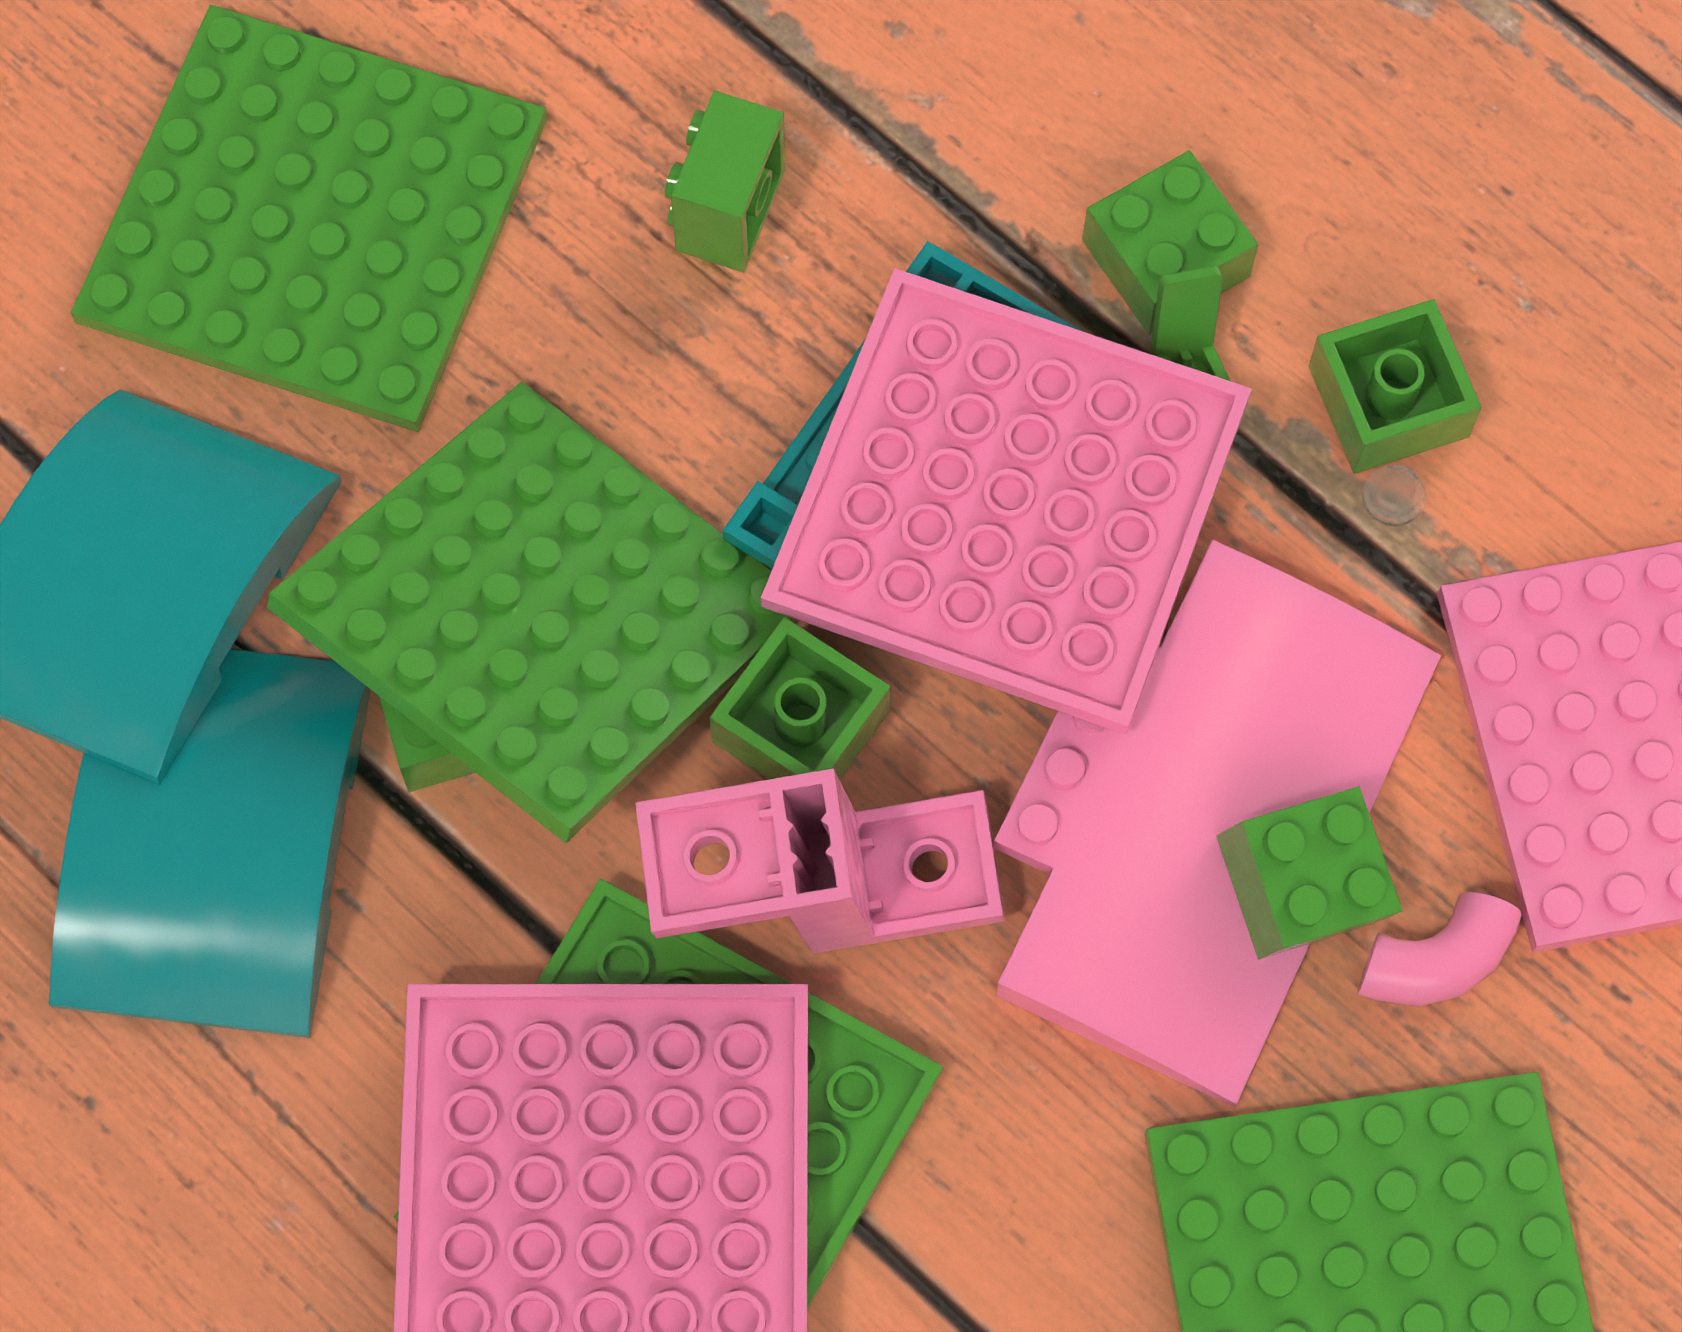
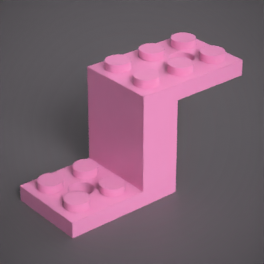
(818, 861)

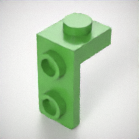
(1188, 319)

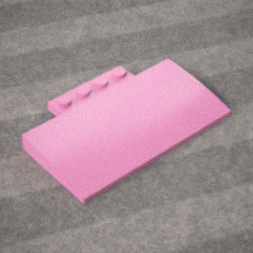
(1245, 712)

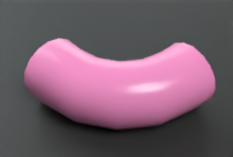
(1446, 963)

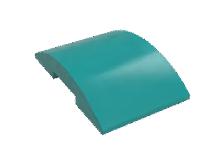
(138, 573)
(219, 879)

